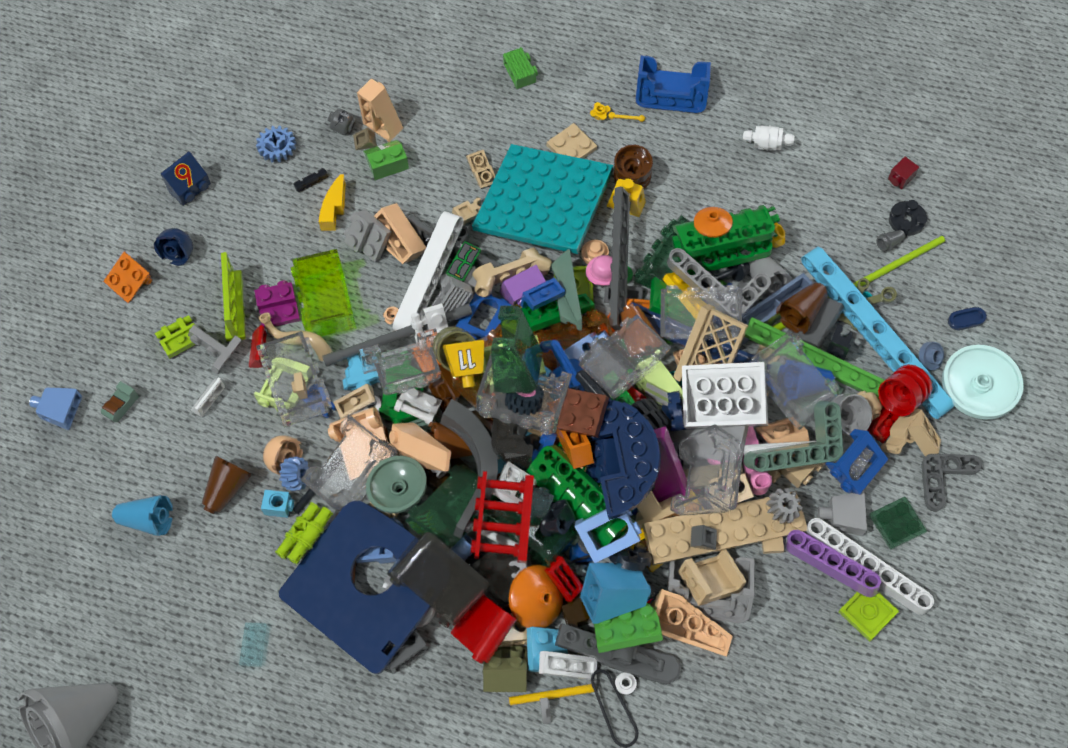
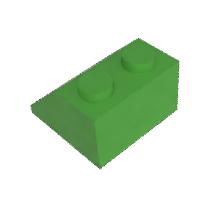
(386, 159)

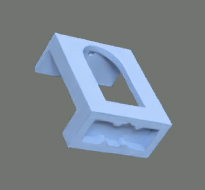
(584, 526)

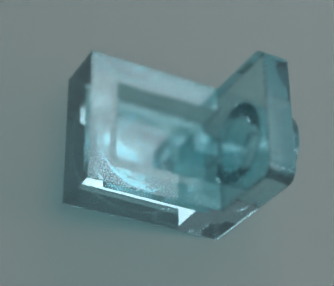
(541, 502)

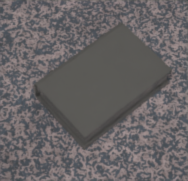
(823, 323)

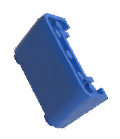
(672, 89)

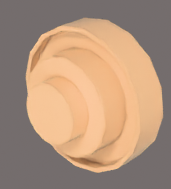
(593, 249)

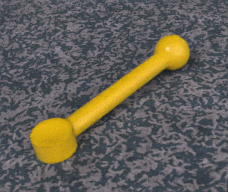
(612, 115)

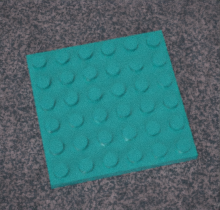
(543, 198)

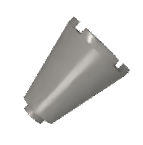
(778, 276)

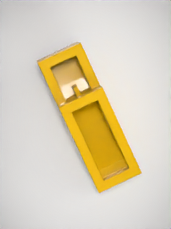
(333, 204)

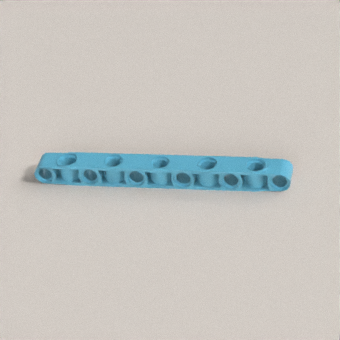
(866, 319)

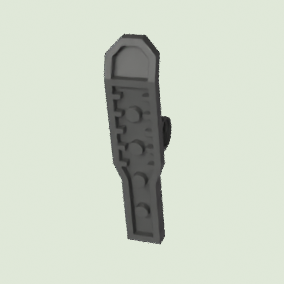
(425, 233)
(634, 660)

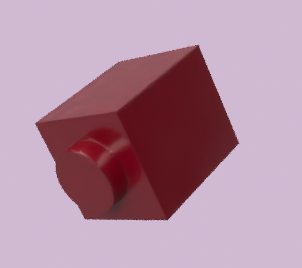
(903, 172)

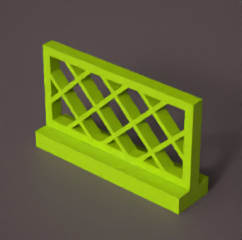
(232, 300)

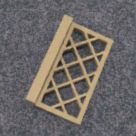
(697, 339)

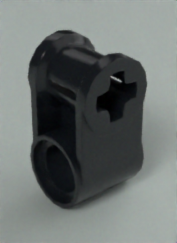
(557, 519)

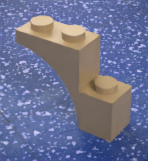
(796, 475)

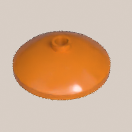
(528, 594)

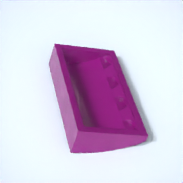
(671, 477)

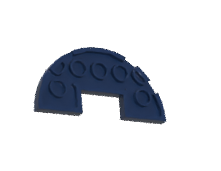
(637, 458)

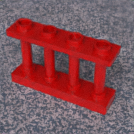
(520, 529)

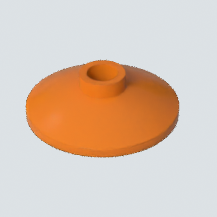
(713, 222)

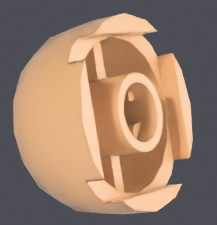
(278, 450)

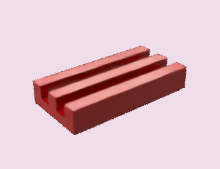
(555, 567)

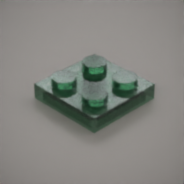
(897, 523)

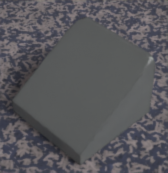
(703, 537)

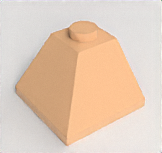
(782, 431)

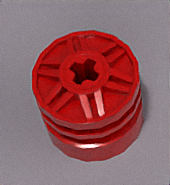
(905, 390)

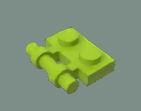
(178, 341)

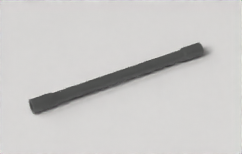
(340, 355)

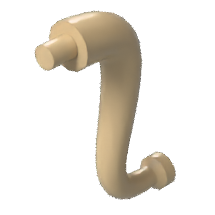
(317, 342)

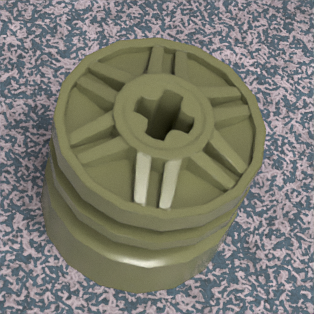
(449, 336)

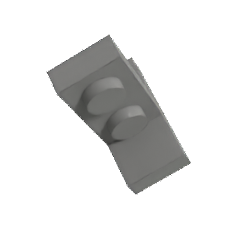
(213, 347)

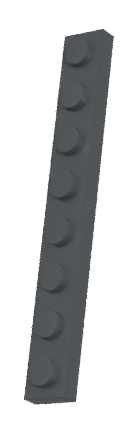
(619, 252)

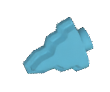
(354, 375)

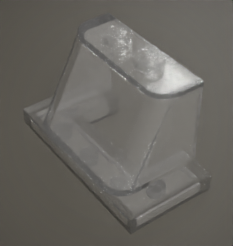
(405, 366)

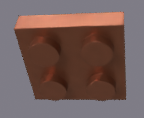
(583, 413)

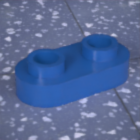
(545, 440)

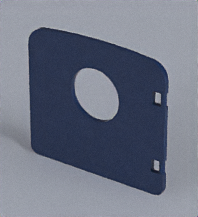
(327, 598)

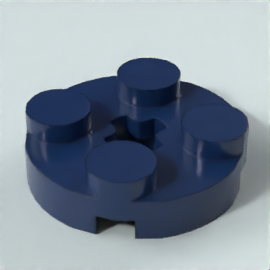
(676, 411)

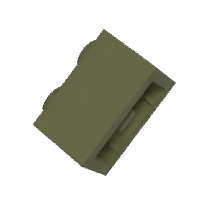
(506, 670)

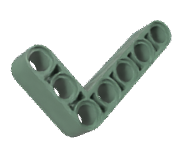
(803, 451)

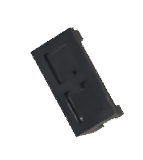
(839, 345)

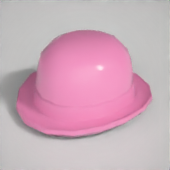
(599, 270)

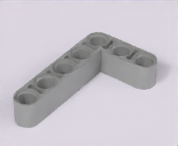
(702, 275)

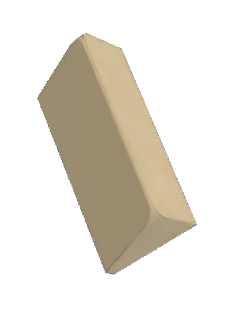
(355, 401)
(924, 435)

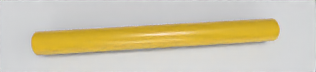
(551, 694)

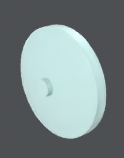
(982, 381)

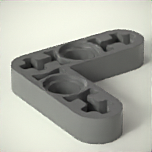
(942, 468)

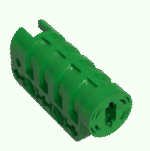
(577, 488)

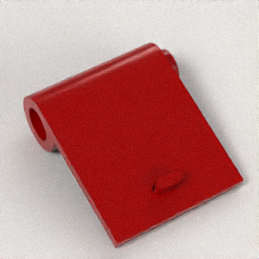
(483, 629)

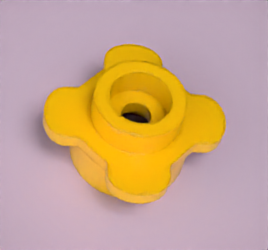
(597, 114)

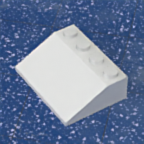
(724, 395)

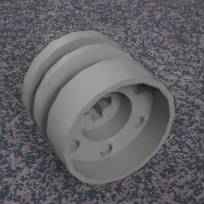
(855, 413)

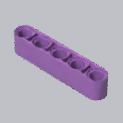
(837, 572)

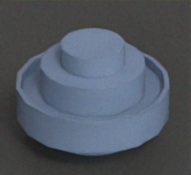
(931, 355)

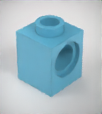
(271, 497)

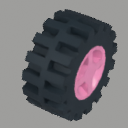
(524, 402)

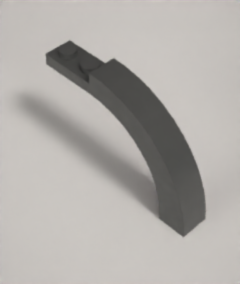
(478, 440)

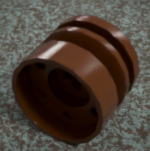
(633, 160)

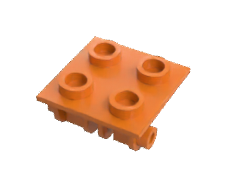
(127, 277)

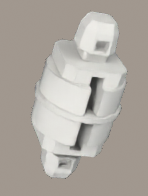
(768, 138)

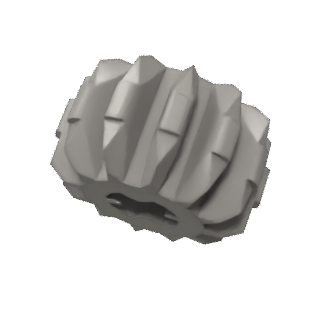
(782, 498)

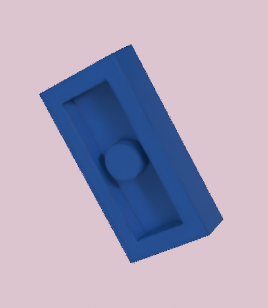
(542, 294)

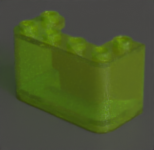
(323, 293)

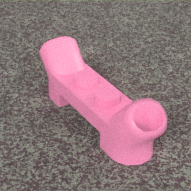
(759, 481)

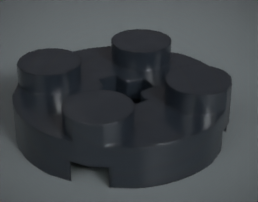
(909, 208)
(633, 557)

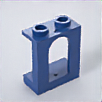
(474, 304)
(841, 468)

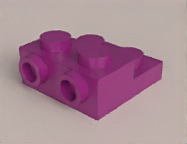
(278, 302)

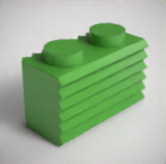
(519, 68)

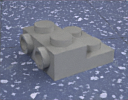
(367, 235)

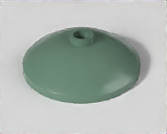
(392, 475)

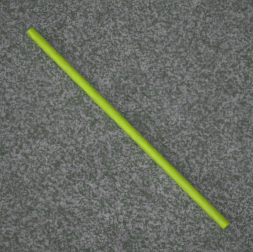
(891, 266)

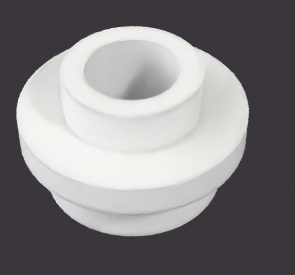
(622, 689)

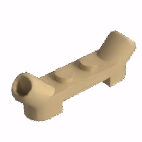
(488, 276)

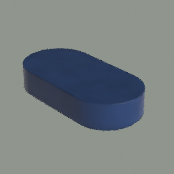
(967, 318)

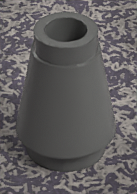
(889, 240)

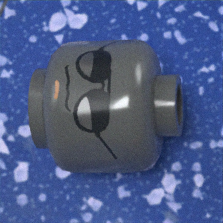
(341, 121)

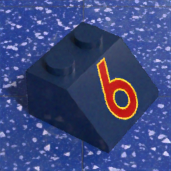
(185, 179)

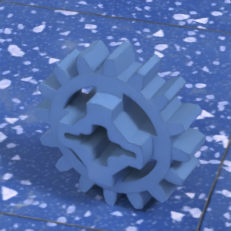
(267, 142)

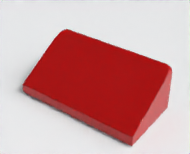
(258, 337)
(881, 425)

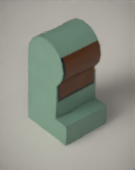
(119, 402)

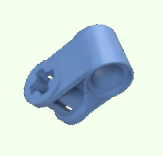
(463, 547)

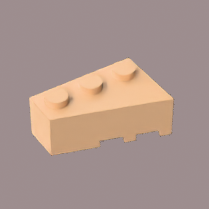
(378, 110)
(403, 240)

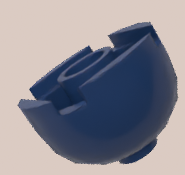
(173, 243)

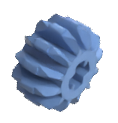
(292, 472)

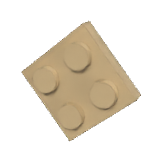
(572, 143)

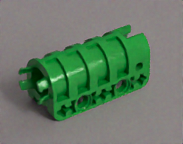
(748, 232)

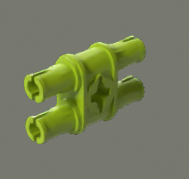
(304, 533)

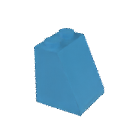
(613, 591)

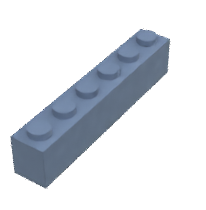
(766, 310)

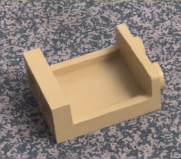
(712, 578)

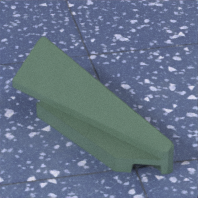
(568, 304)

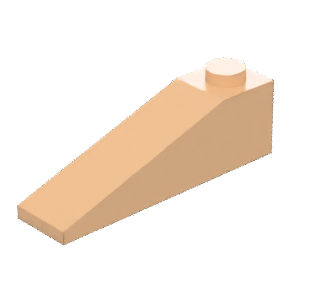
(418, 444)
(688, 624)

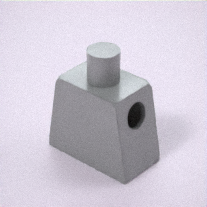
(846, 513)

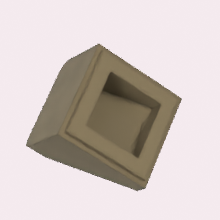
(364, 139)

